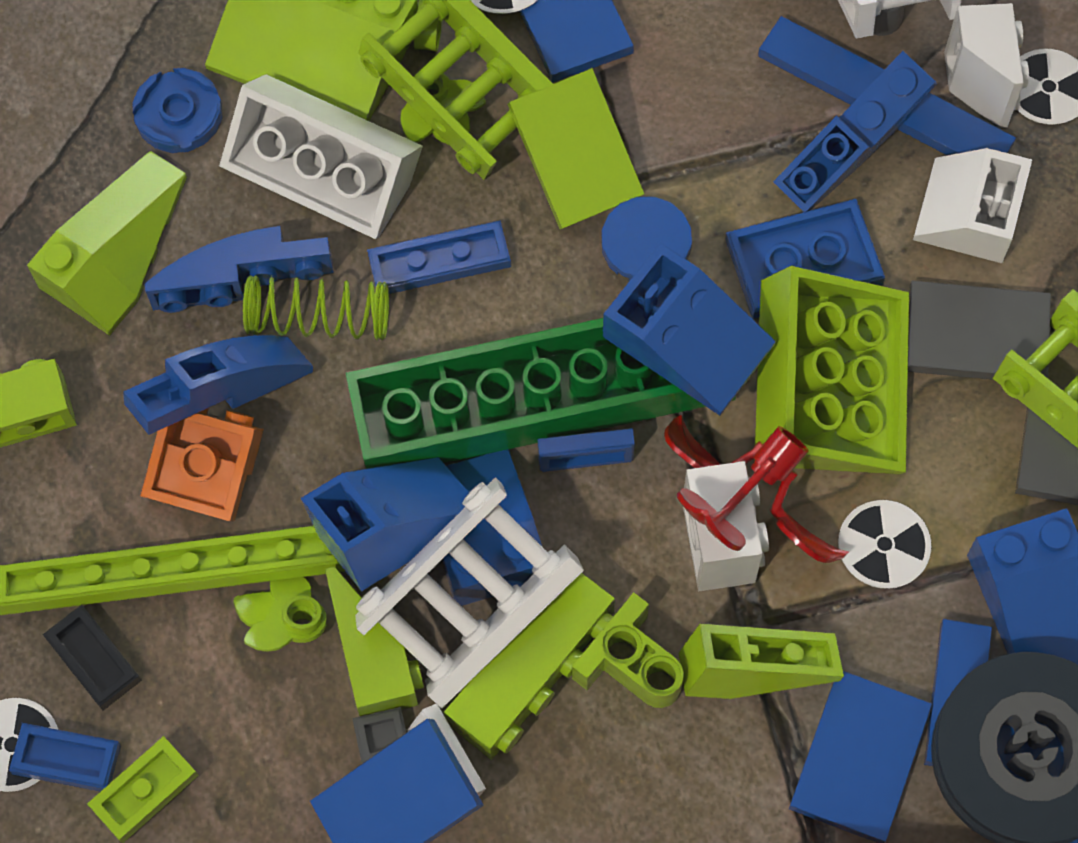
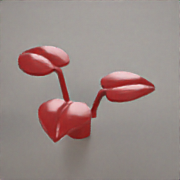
(772, 462)

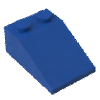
(484, 536)
(1032, 584)

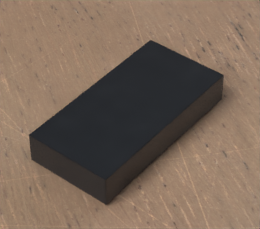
(92, 657)

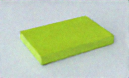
(575, 148)

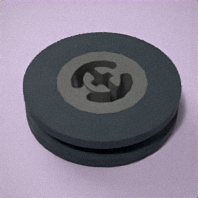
(965, 758)

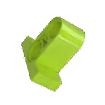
(634, 671)

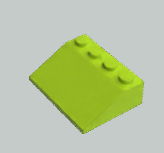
(309, 46)
(835, 370)

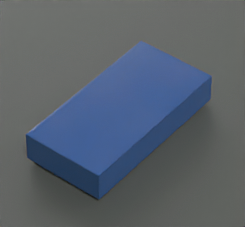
(586, 450)
(64, 757)

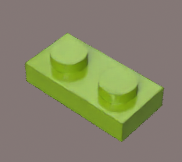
(142, 789)

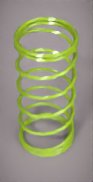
(377, 299)

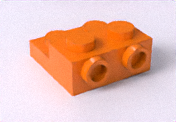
(203, 463)

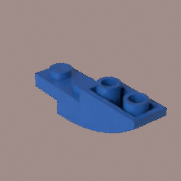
(856, 133)
(218, 270)
(216, 372)

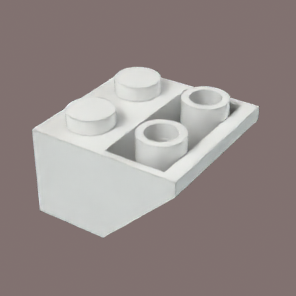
(986, 61)
(973, 202)

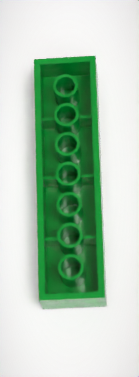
(504, 396)

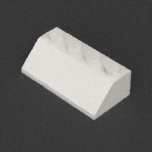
(319, 155)

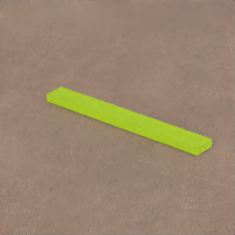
(163, 570)

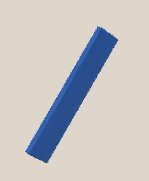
(849, 75)

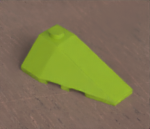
(106, 248)

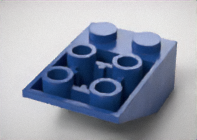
(686, 329)
(384, 515)

